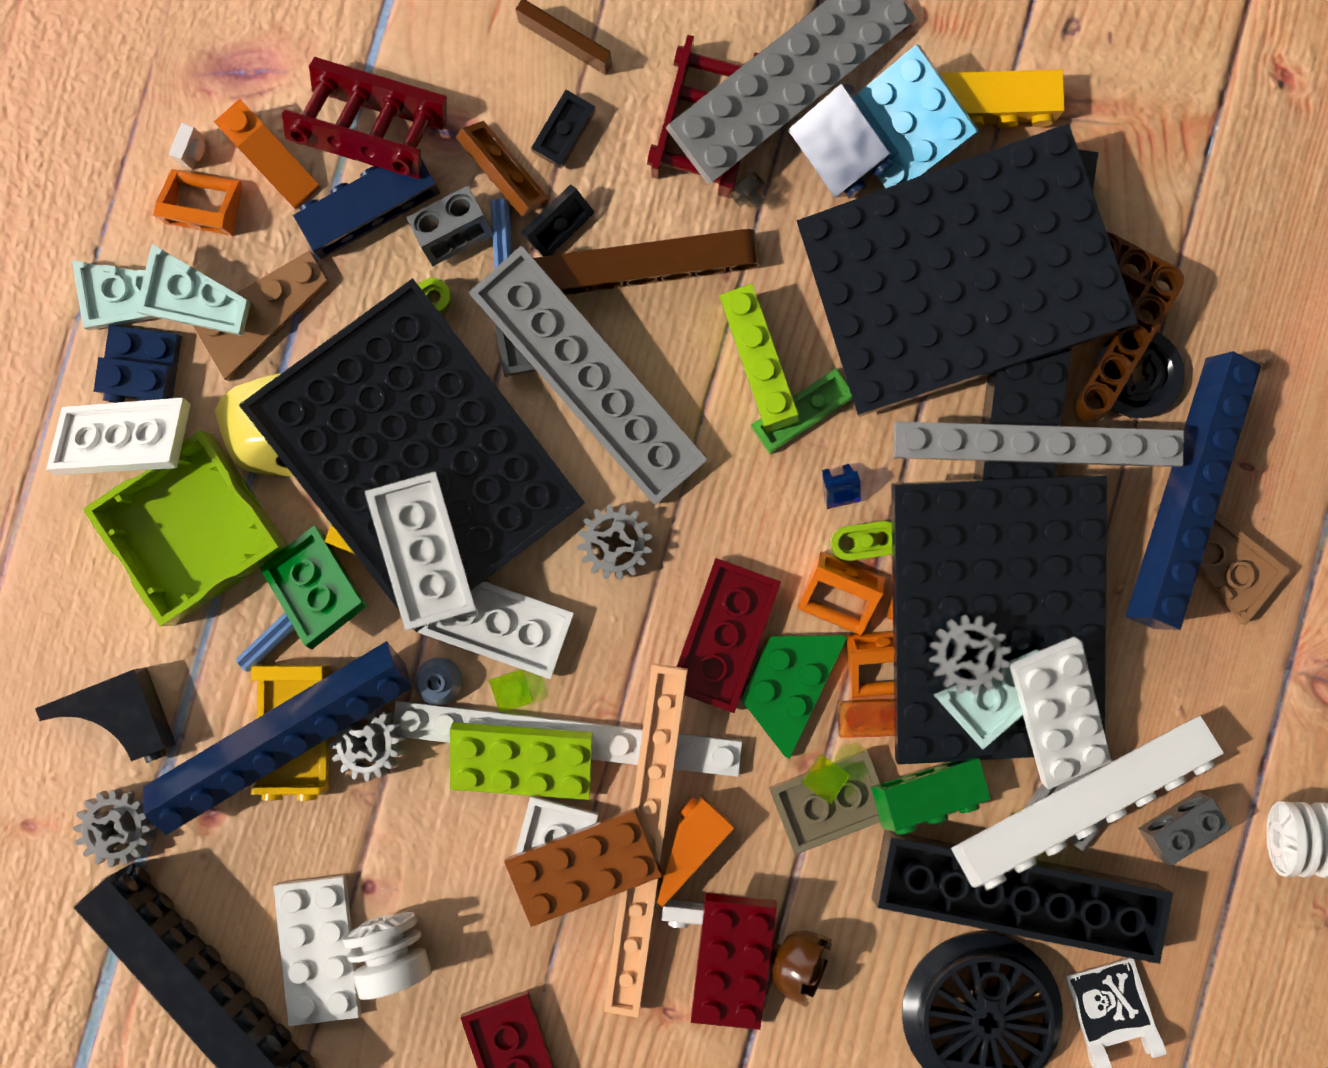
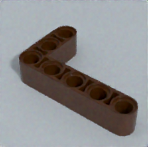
(1149, 298)

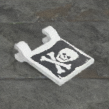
(1113, 1010)

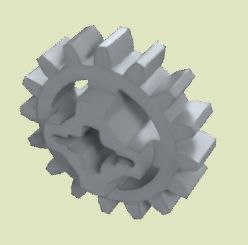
(618, 526)
(978, 669)
(371, 742)
(100, 834)

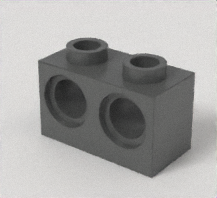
(449, 226)
(1184, 828)

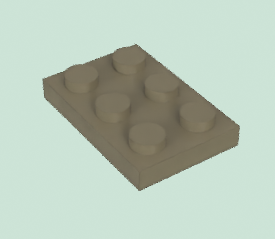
(814, 821)

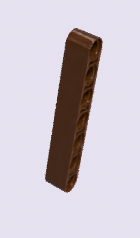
(652, 261)

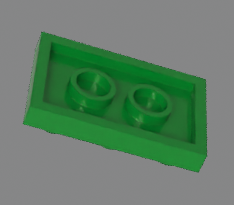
(313, 587)

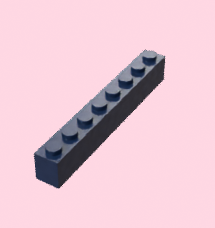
(1193, 492)
(275, 738)

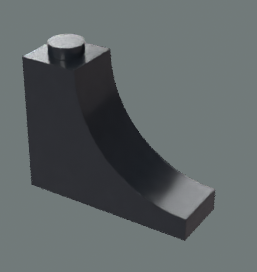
(125, 708)

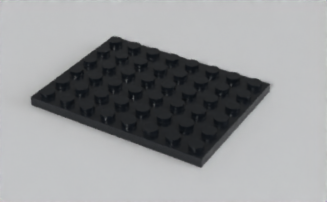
(966, 271)
(402, 402)
(1001, 551)

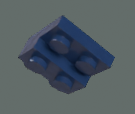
(137, 365)

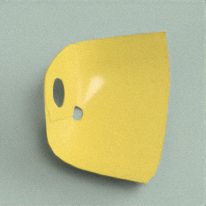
(241, 437)

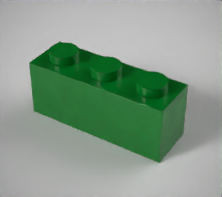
(930, 795)

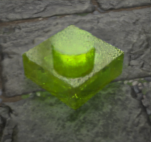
(511, 690)
(825, 778)

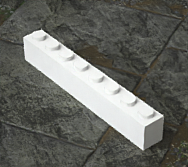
(1086, 802)

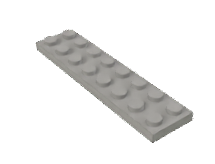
(784, 80)
(587, 375)

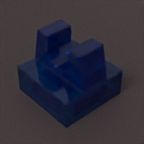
(842, 488)

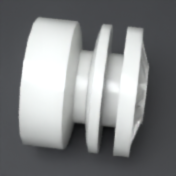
(1298, 838)
(388, 959)

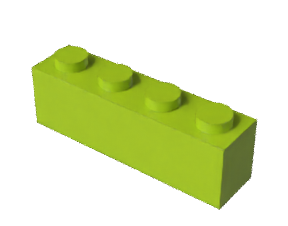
(759, 358)

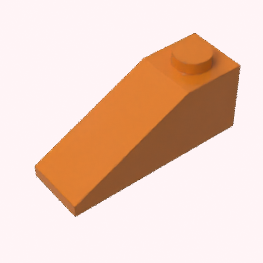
(267, 153)
(695, 838)

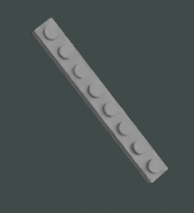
(1038, 444)

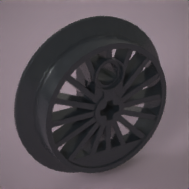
(989, 951)

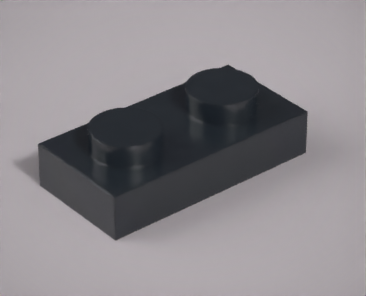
(563, 129)
(558, 221)

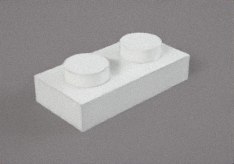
(682, 913)

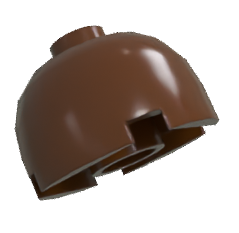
(799, 965)

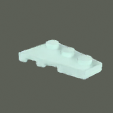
(107, 294)
(187, 296)
(986, 713)

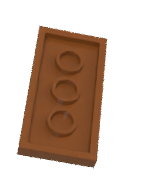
(583, 867)

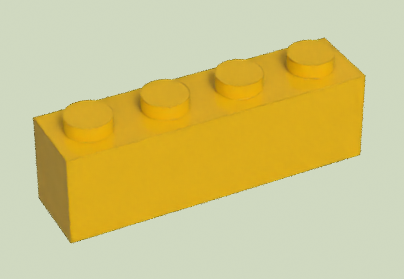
(1009, 96)

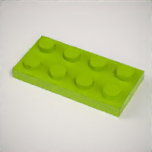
(520, 760)

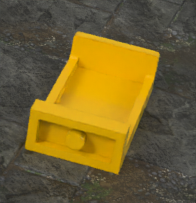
(308, 773)

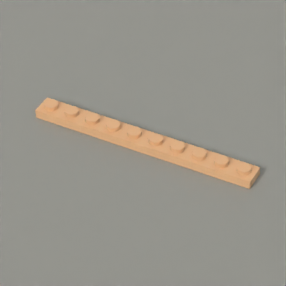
(652, 803)

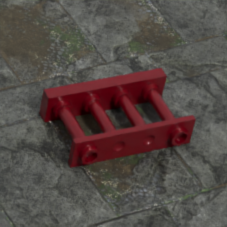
(375, 93)
(657, 154)

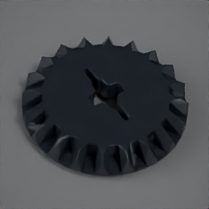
(1162, 382)

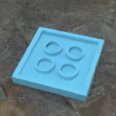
(917, 116)

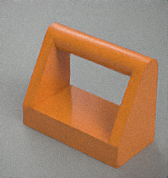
(197, 219)
(848, 579)
(865, 650)

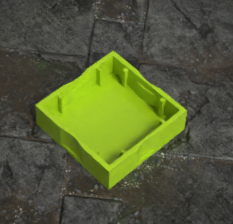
(186, 530)

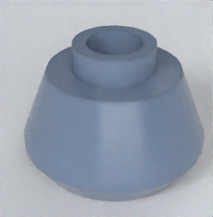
(432, 671)

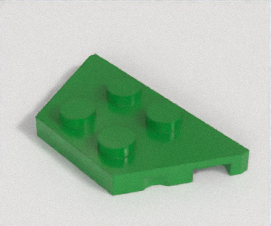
(789, 684)

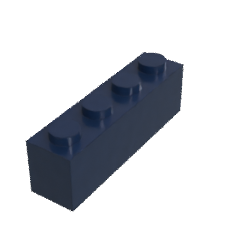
(361, 207)

